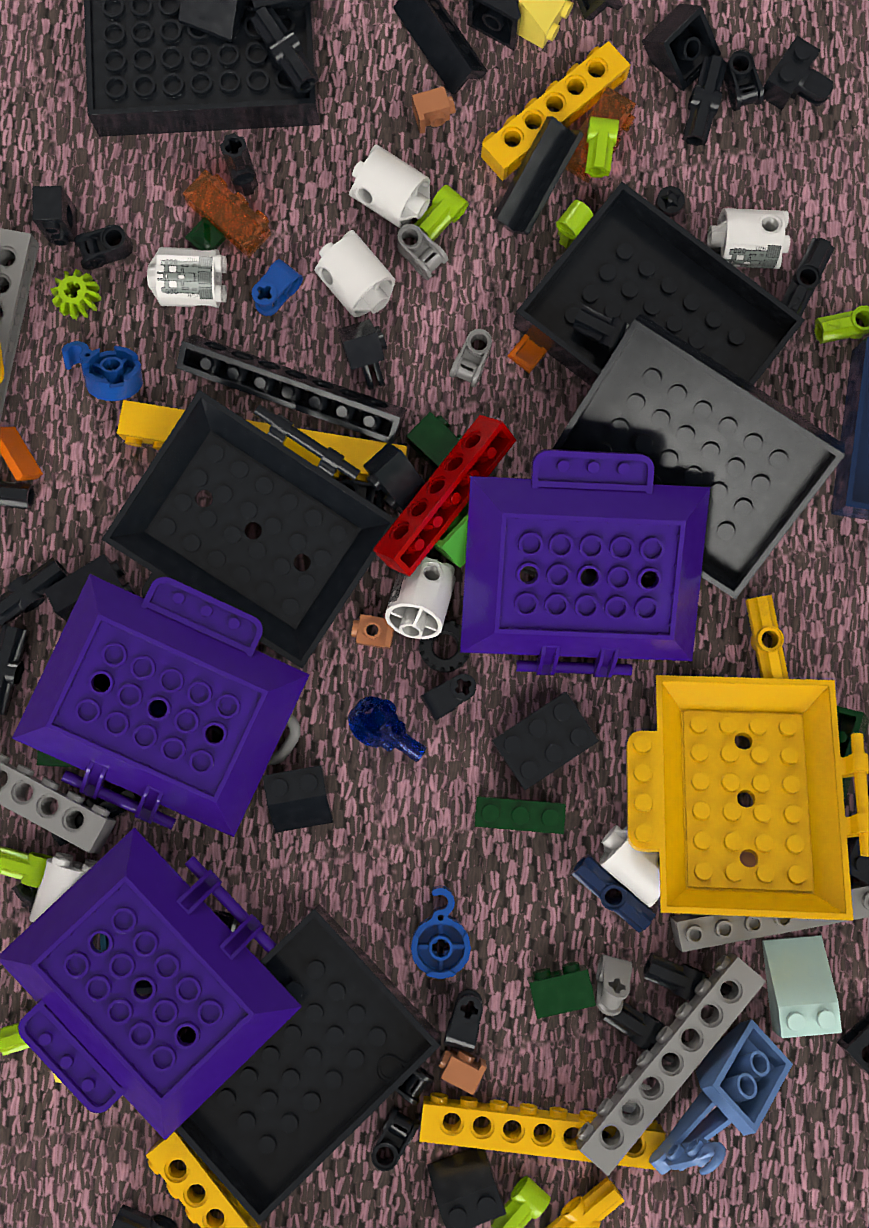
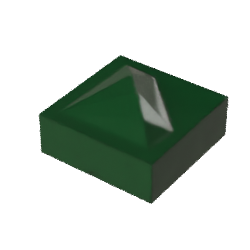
(205, 236)

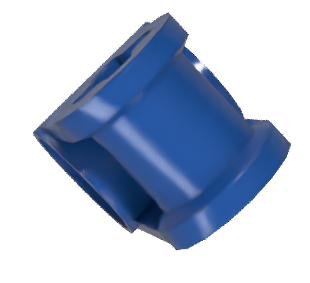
(279, 283)

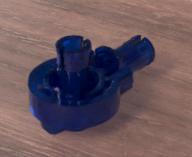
(382, 727)

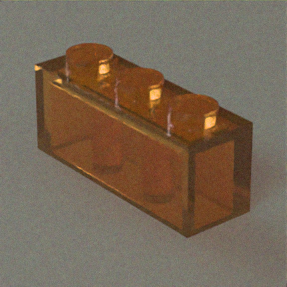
(611, 106)
(228, 212)

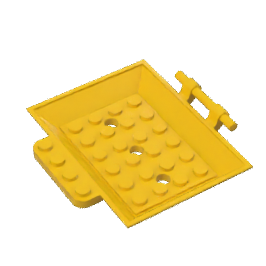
(688, 784)

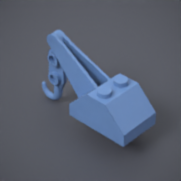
(742, 1081)

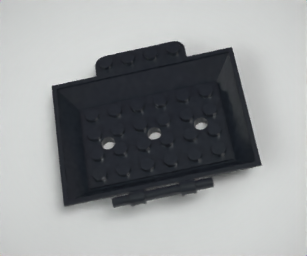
(259, 483)

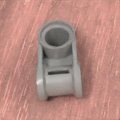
(424, 254)
(471, 362)
(612, 984)

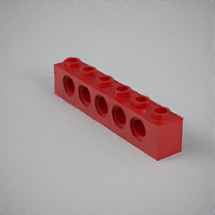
(443, 495)

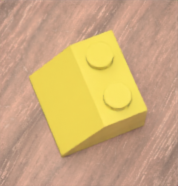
(541, 19)

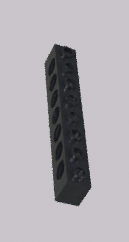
(291, 388)

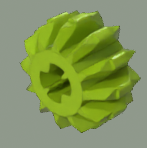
(65, 296)

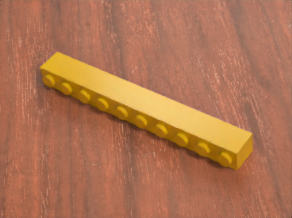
(154, 423)

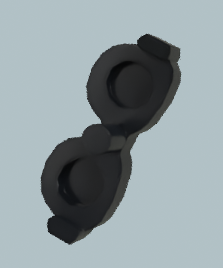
(25, 894)

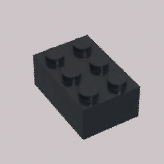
(544, 741)

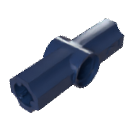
(626, 905)

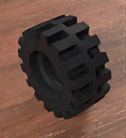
(439, 664)

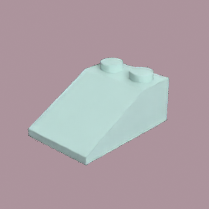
(800, 987)

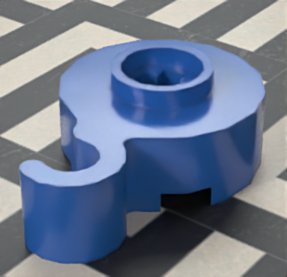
(106, 374)
(443, 927)

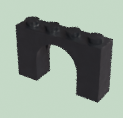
(66, 592)

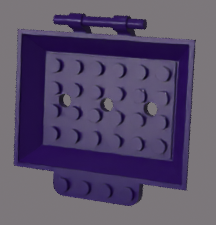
(576, 517)
(173, 650)
(202, 976)

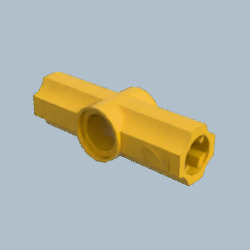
(764, 620)
(591, 1208)

